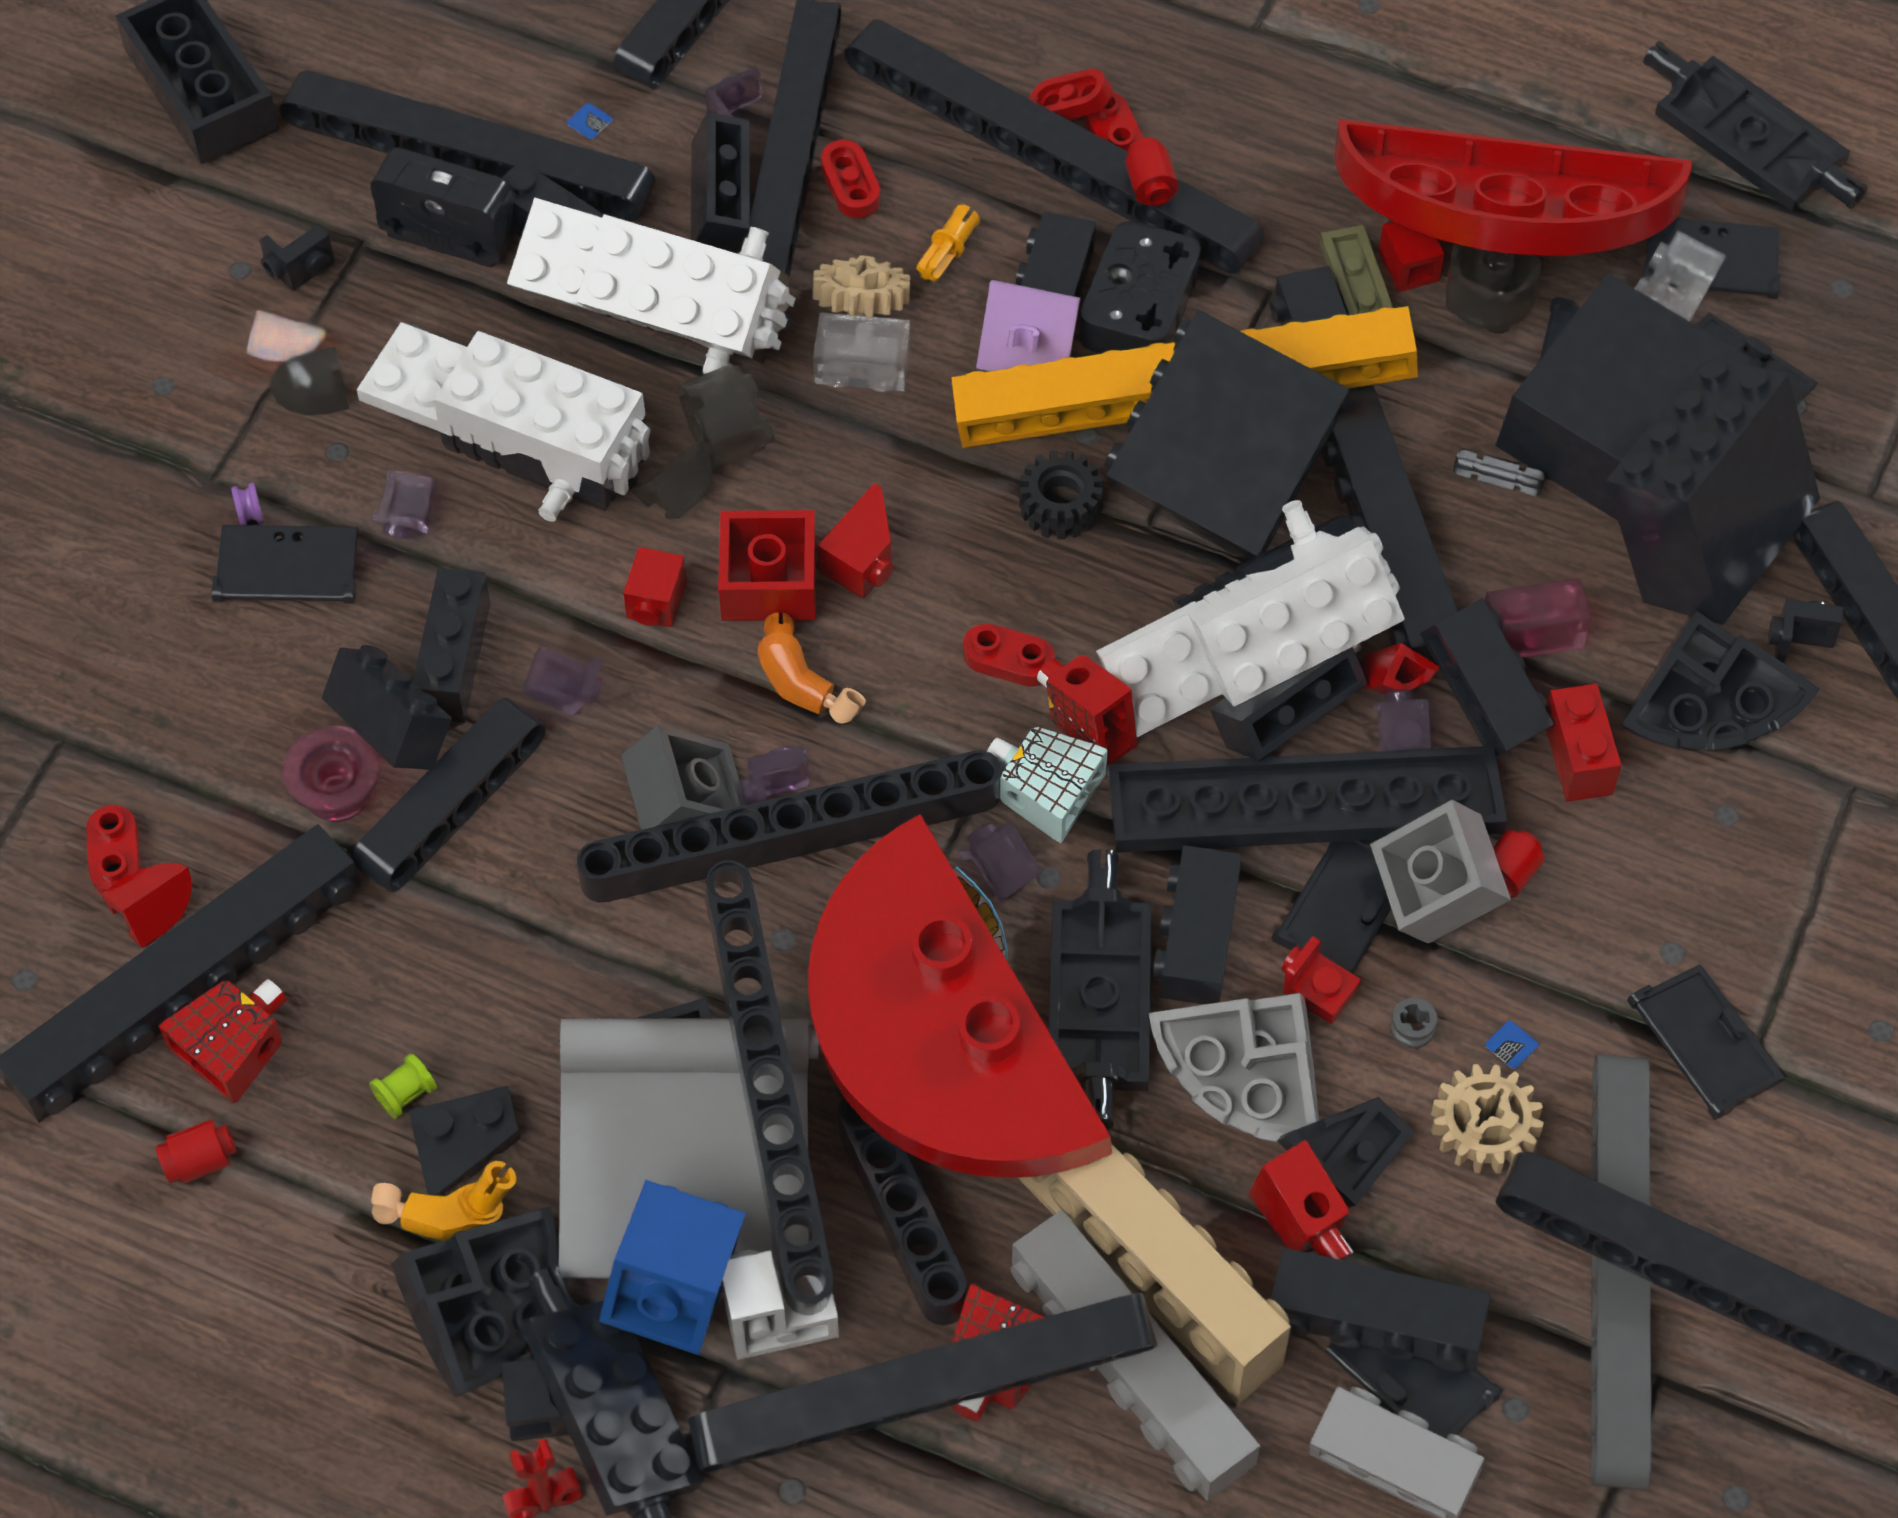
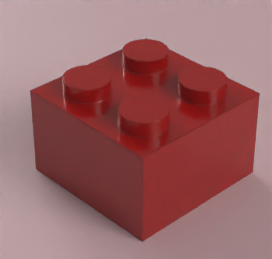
(767, 564)

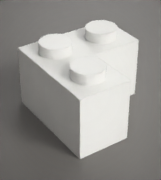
(758, 1310)

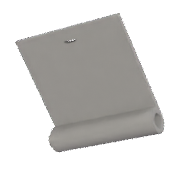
(668, 1110)

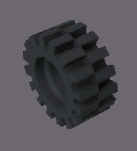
(1061, 516)

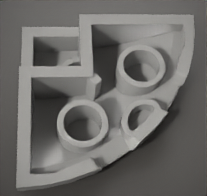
(1244, 1061)

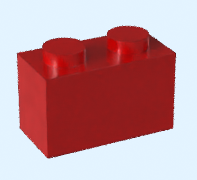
(1582, 743)

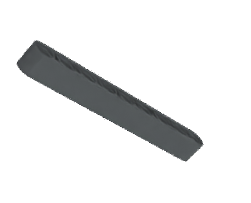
(1618, 1297)

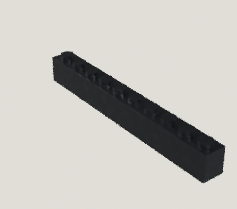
(1373, 475)

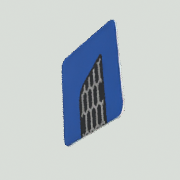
(589, 121)
(1511, 1044)

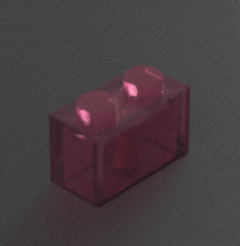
(1543, 616)

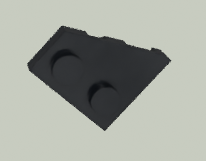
(462, 1136)
(1354, 1145)

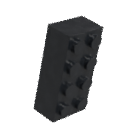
(198, 75)

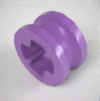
(247, 504)

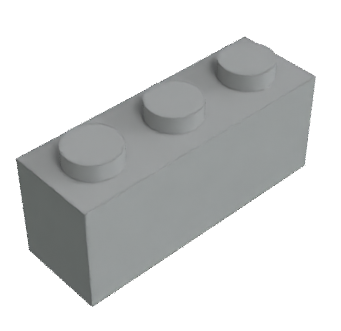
(1397, 1453)

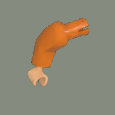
(793, 680)

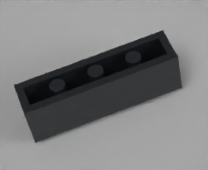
(1381, 1309)

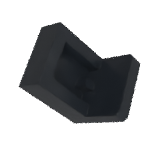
(299, 260)
(1804, 623)

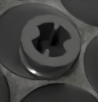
(1424, 1014)

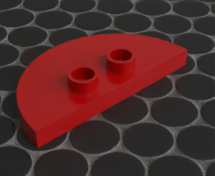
(1509, 190)
(935, 1026)

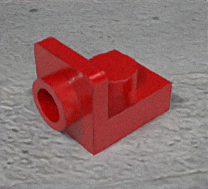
(1319, 980)

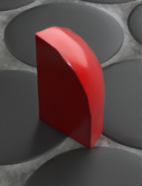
(1396, 669)
(151, 900)

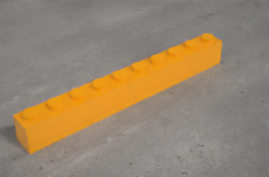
(1107, 386)

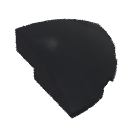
(1715, 691)
(476, 1296)

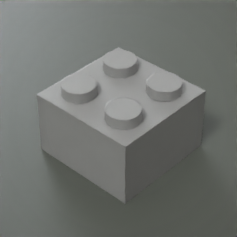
(1440, 872)

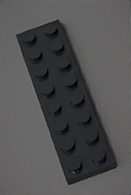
(1296, 797)

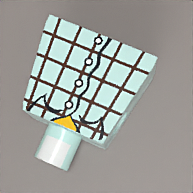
(1049, 778)

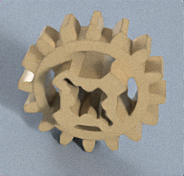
(861, 287)
(1472, 1102)

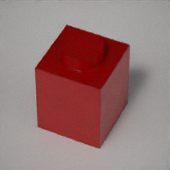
(1410, 256)
(655, 587)

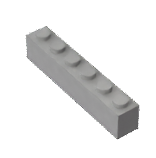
(1159, 1385)

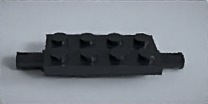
(1751, 131)
(1102, 986)
(609, 1404)

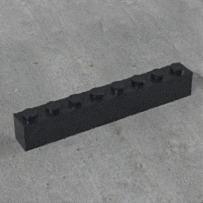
(207, 948)

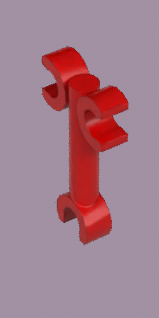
(543, 1491)

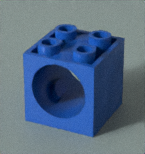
(671, 1266)

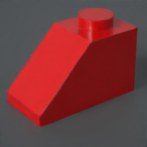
(859, 546)

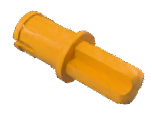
(947, 243)

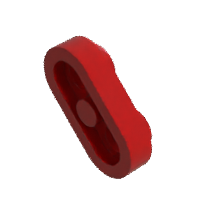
(1074, 93)
(1114, 123)
(852, 182)
(1006, 656)
(112, 846)

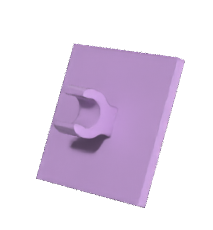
(1025, 326)

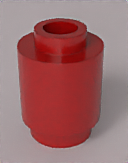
(1151, 172)
(1518, 859)
(196, 1151)

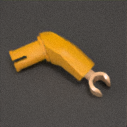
(444, 1216)

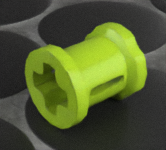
(403, 1086)

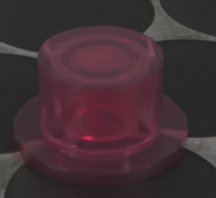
(331, 772)

